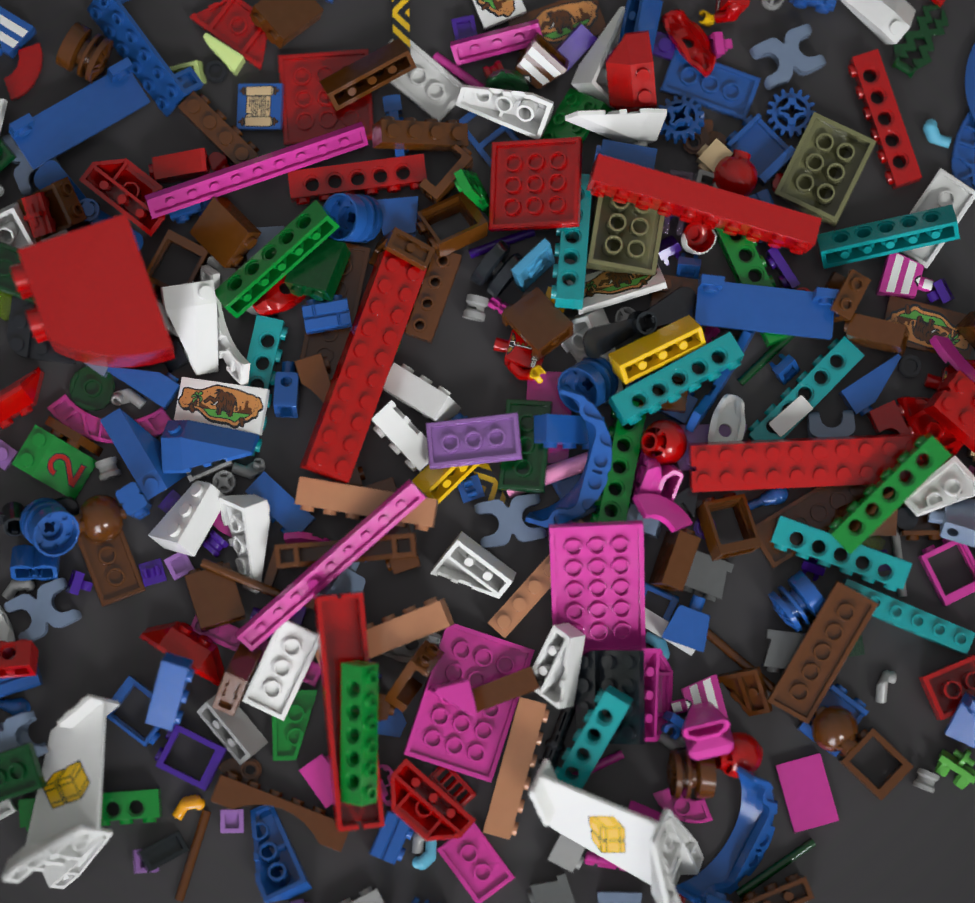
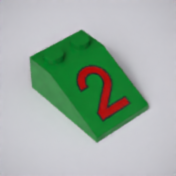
(54, 462)

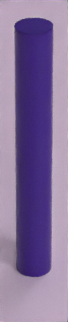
(510, 239)

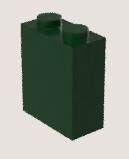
(320, 271)

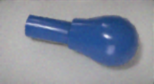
(770, 497)
(15, 706)

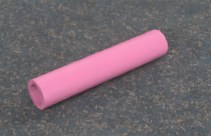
(561, 470)

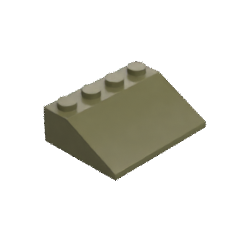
(825, 168)
(624, 238)

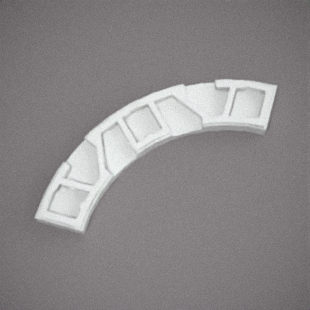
(236, 364)

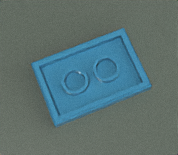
(533, 265)

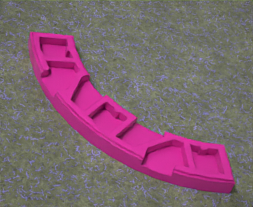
(948, 352)
(91, 426)

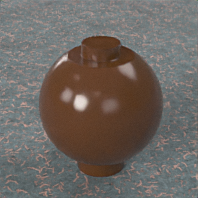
(101, 517)
(835, 729)

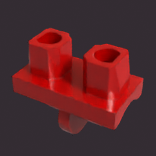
(38, 214)

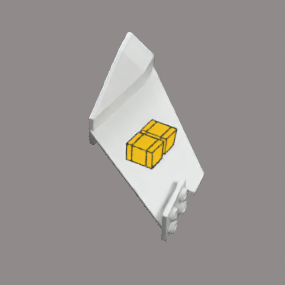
(67, 812)
(633, 842)

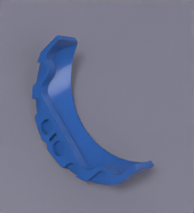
(594, 474)
(745, 845)

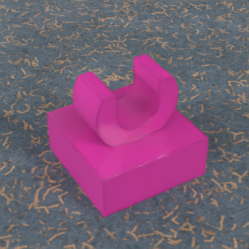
(718, 44)

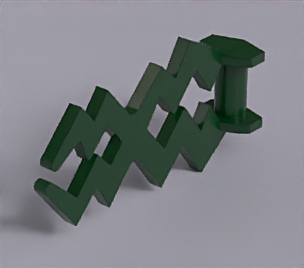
(926, 34)

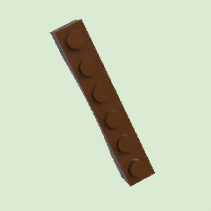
(315, 377)
(306, 554)
(235, 793)

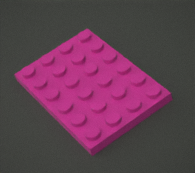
(599, 582)
(447, 734)

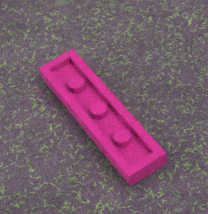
(494, 42)

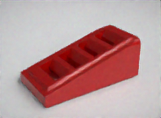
(466, 799)

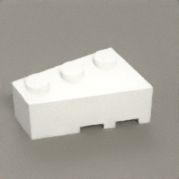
(403, 436)
(189, 519)
(474, 566)
(559, 665)

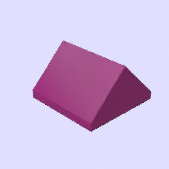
(457, 693)

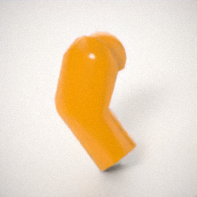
(188, 803)

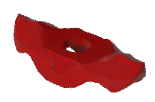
(681, 27)
(275, 301)

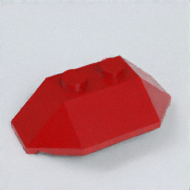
(632, 73)
(124, 188)
(20, 397)
(183, 641)
(426, 806)

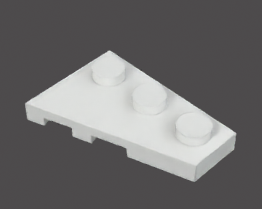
(944, 487)

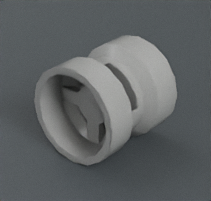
(475, 307)

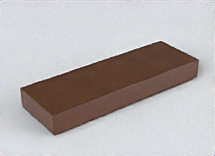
(505, 689)

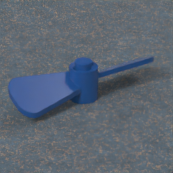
(52, 172)

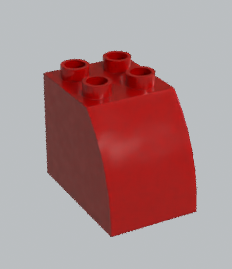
(94, 297)

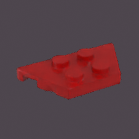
(233, 26)
(924, 424)

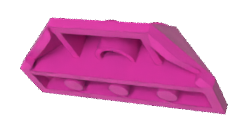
(657, 691)

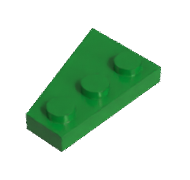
(472, 188)
(289, 734)

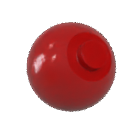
(736, 174)
(665, 440)
(746, 754)

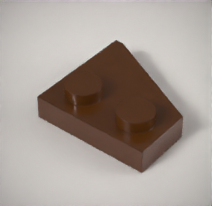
(74, 438)
(748, 689)

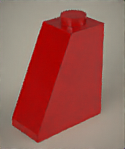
(180, 166)

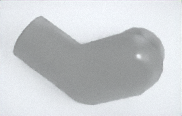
(882, 685)

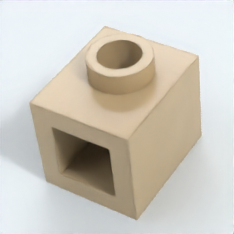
(712, 155)

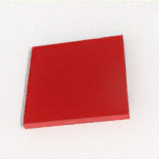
(306, 105)
(535, 184)

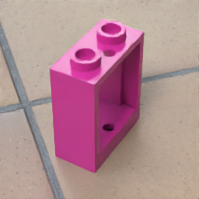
(959, 593)

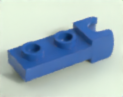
(393, 108)

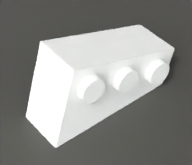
(420, 394)

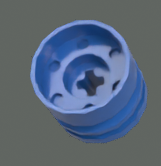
(357, 216)
(592, 379)
(49, 527)
(797, 602)

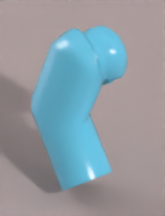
(933, 135)
(658, 642)
(427, 858)

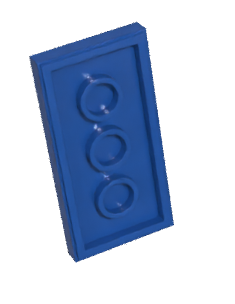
(723, 91)

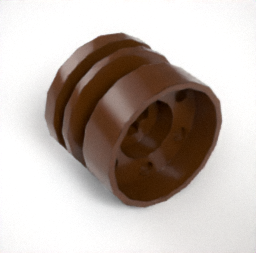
(81, 51)
(687, 774)

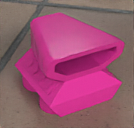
(656, 479)
(707, 732)

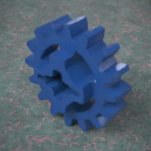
(781, 112)
(680, 120)

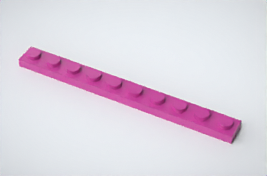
(256, 170)
(330, 565)

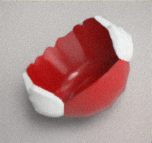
(697, 239)

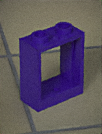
(212, 767)

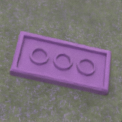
(473, 441)

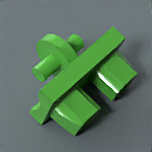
(958, 762)

